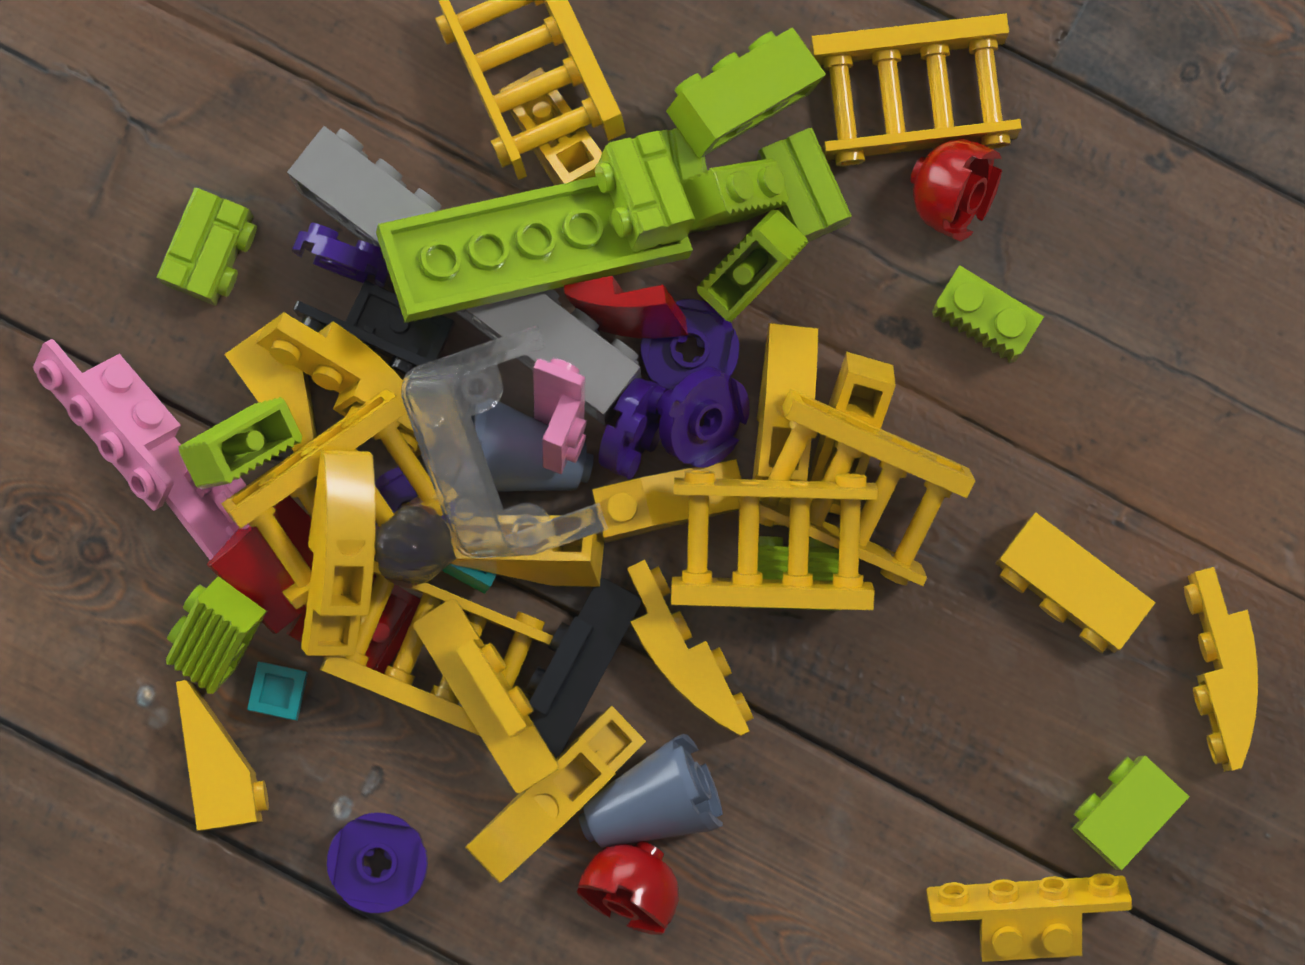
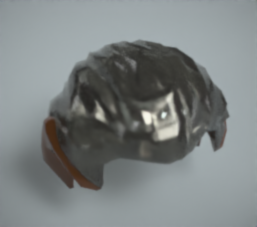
(413, 545)

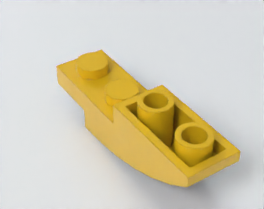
(336, 363)
(787, 365)
(343, 553)
(694, 671)
(1232, 689)
(552, 801)

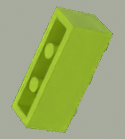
(744, 91)

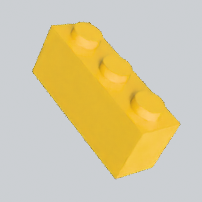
(1073, 585)

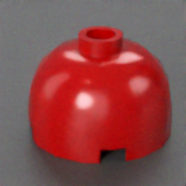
(955, 186)
(632, 885)

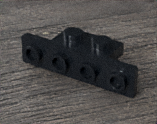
(381, 326)
(579, 662)

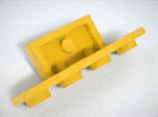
(486, 696)
(1029, 916)

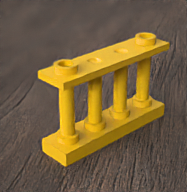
(933, 43)
(577, 69)
(897, 460)
(297, 478)
(797, 586)
(397, 680)

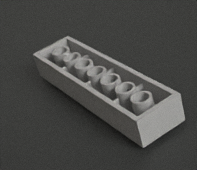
(364, 194)

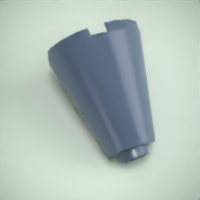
(515, 453)
(655, 799)

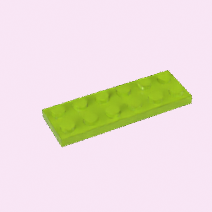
(510, 249)

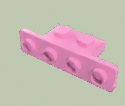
(560, 405)
(116, 414)
(195, 507)

